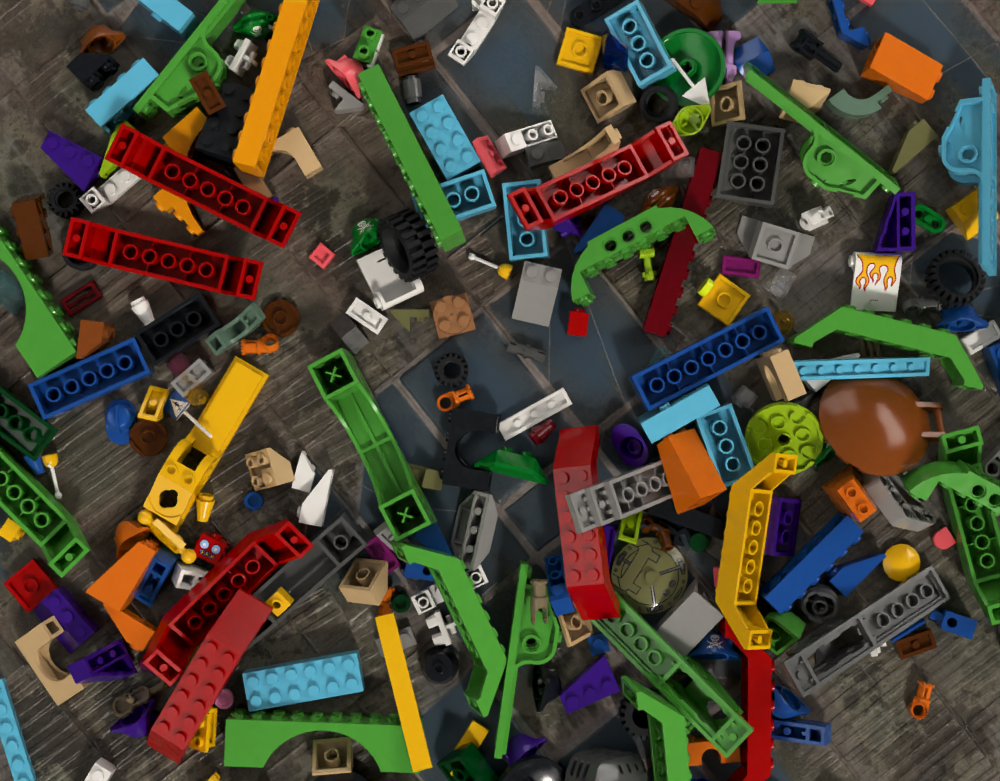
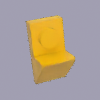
(153, 404)

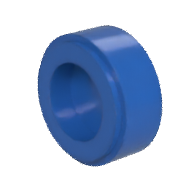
(254, 500)

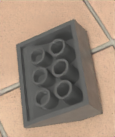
(750, 164)

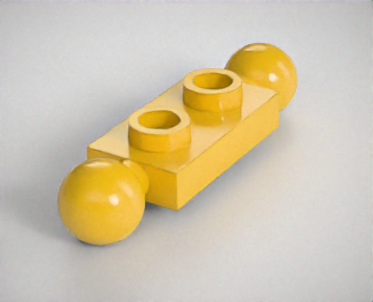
(164, 534)

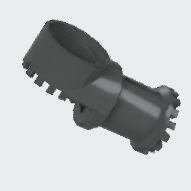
(923, 304)

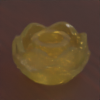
(787, 318)

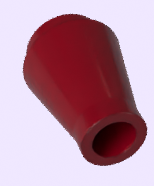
(541, 432)

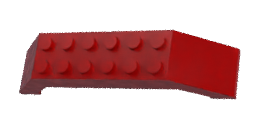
(598, 180)
(202, 186)
(163, 259)
(583, 553)
(201, 607)
(207, 675)
(757, 708)

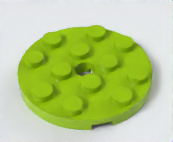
(785, 419)

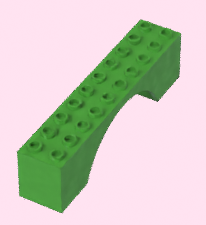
(46, 337)
(356, 408)
(257, 734)

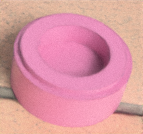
(225, 699)

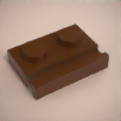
(413, 59)

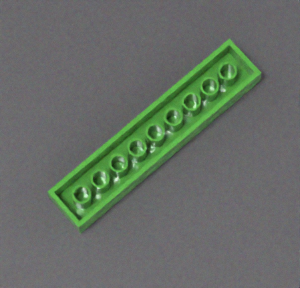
(410, 159)

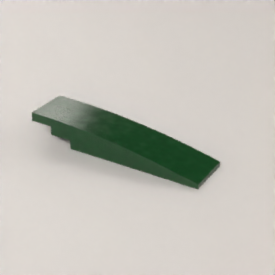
(23, 425)

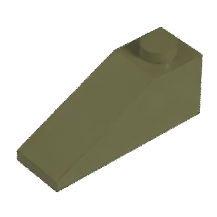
(912, 142)

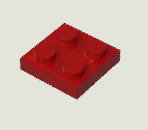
(30, 585)

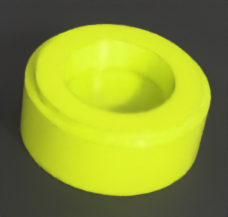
(705, 287)

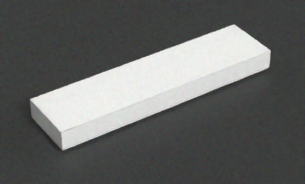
(534, 414)

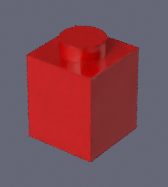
(577, 322)

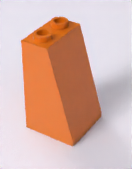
(902, 69)
(689, 470)
(849, 494)
(123, 579)

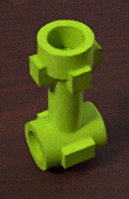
(649, 274)

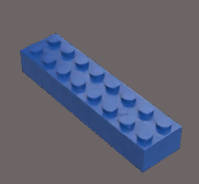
(706, 358)

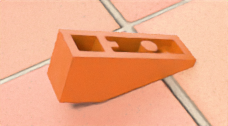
(133, 628)

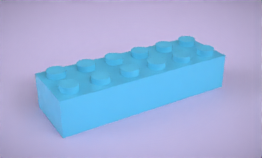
(303, 680)

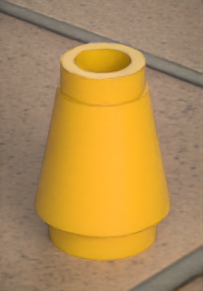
(204, 506)

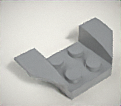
(773, 243)

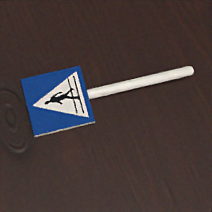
(177, 405)

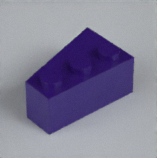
(897, 225)
(104, 664)
(589, 686)

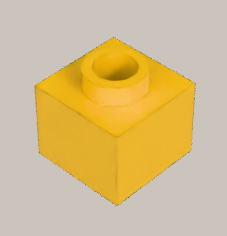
(11, 531)
(283, 598)

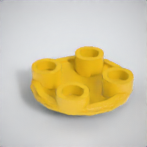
(901, 562)

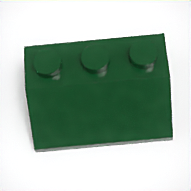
(466, 765)

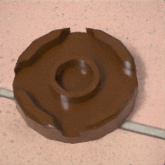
(281, 318)
(148, 437)

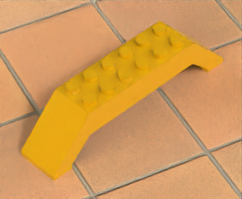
(745, 546)

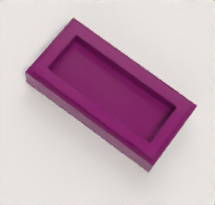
(740, 267)

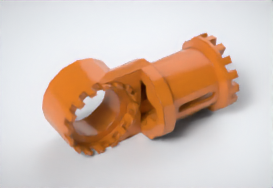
(259, 346)
(455, 399)
(385, 603)
(922, 698)

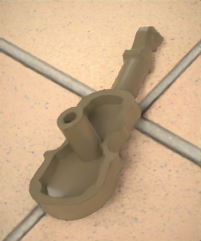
(125, 704)

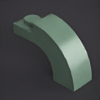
(853, 108)
(236, 329)

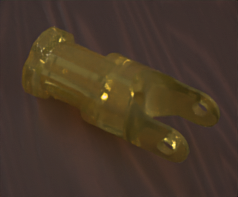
(193, 400)

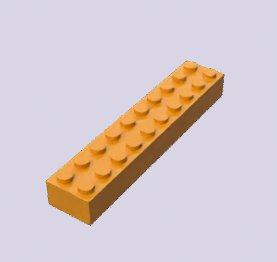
(274, 86)

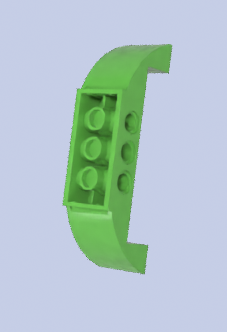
(598, 253)
(959, 476)

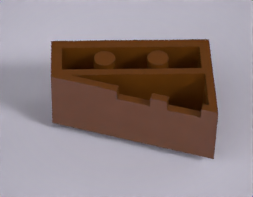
(32, 226)

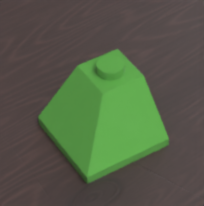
(786, 630)

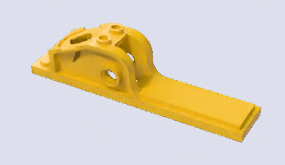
(222, 419)

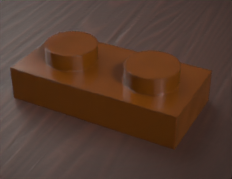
(207, 93)
(915, 643)

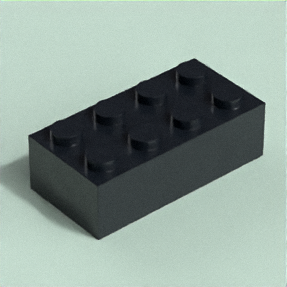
(222, 128)
(179, 329)

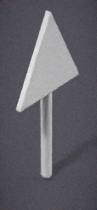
(698, 92)

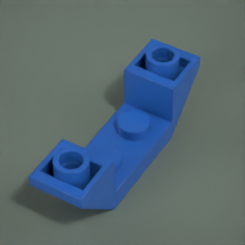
(857, 37)

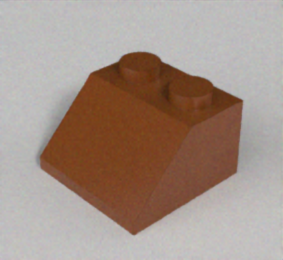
(94, 338)

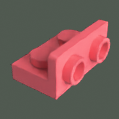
(489, 156)

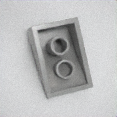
(536, 293)

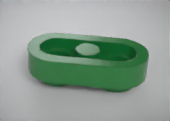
(926, 217)

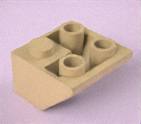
(808, 94)
(268, 469)

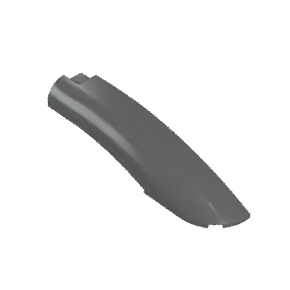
(302, 576)

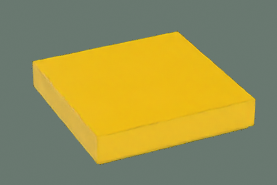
(579, 50)
(724, 300)

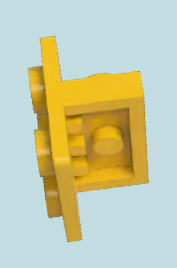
(206, 734)

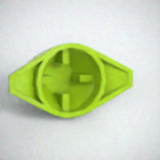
(691, 119)

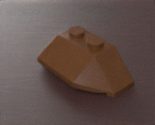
(702, 12)

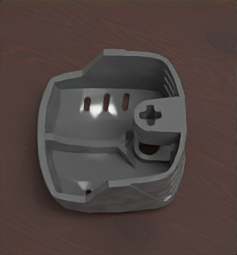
(605, 764)

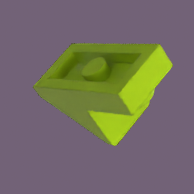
(629, 528)

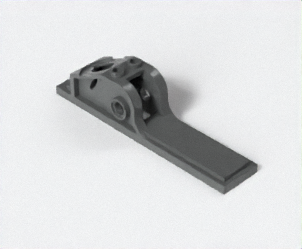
(876, 623)

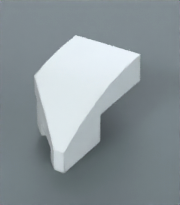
(304, 474)

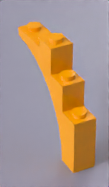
(183, 140)

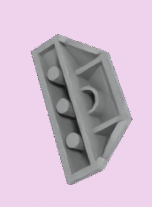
(474, 529)

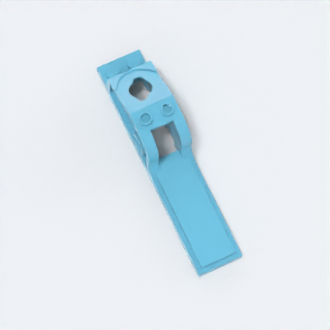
(971, 160)

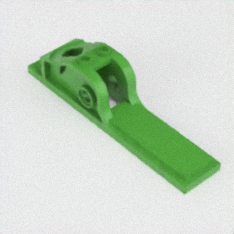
(196, 51)
(841, 159)
(521, 652)
(659, 661)

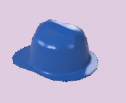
(119, 420)

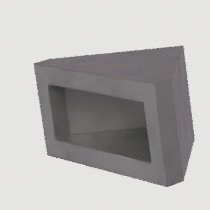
(349, 333)

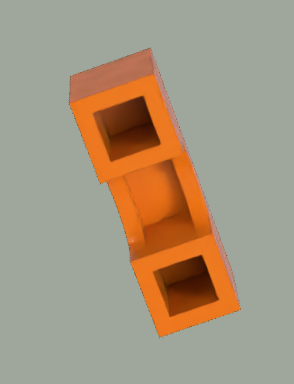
(699, 745)

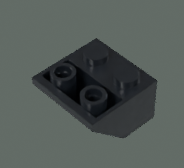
(93, 68)

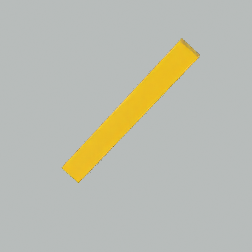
(403, 692)

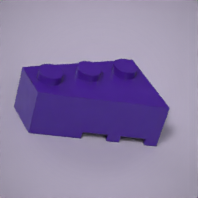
(74, 160)

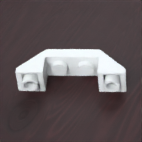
(477, 31)
(109, 192)
(431, 596)

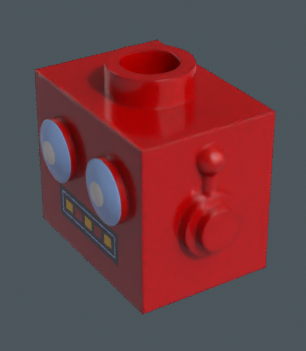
(211, 547)

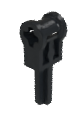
(811, 48)

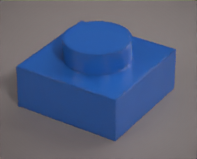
(598, 643)

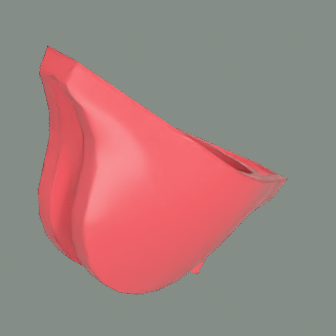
(347, 72)

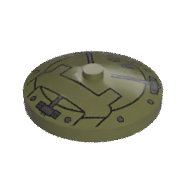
(648, 576)

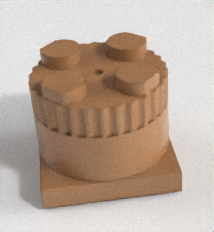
(452, 315)

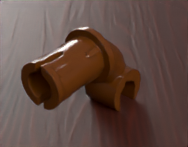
(660, 532)

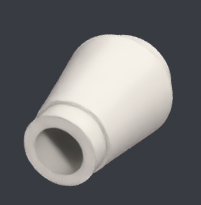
(143, 310)

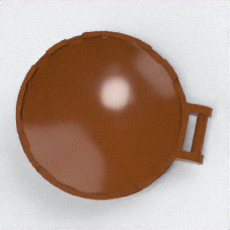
(877, 424)

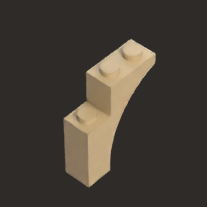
(604, 143)

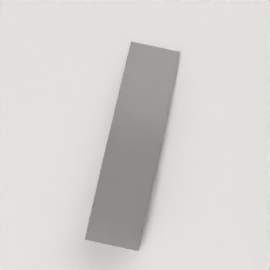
(618, 497)

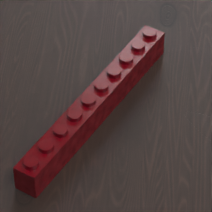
(681, 246)

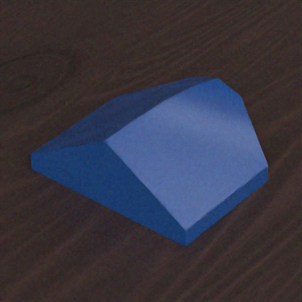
(755, 53)

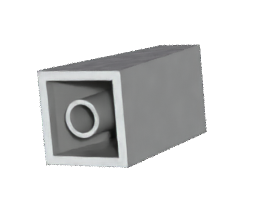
(690, 618)

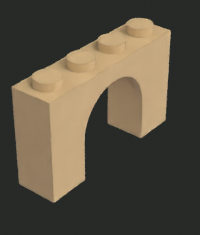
(293, 144)
(780, 374)
(35, 649)

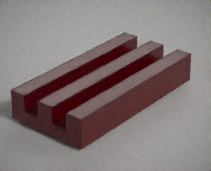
(95, 290)

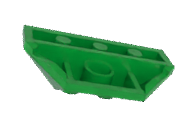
(513, 464)

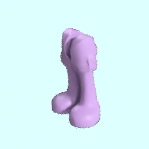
(730, 38)

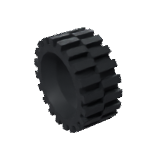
(408, 245)

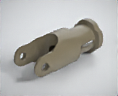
(539, 599)

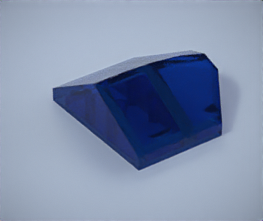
(614, 53)

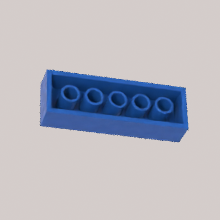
(91, 378)
(810, 562)

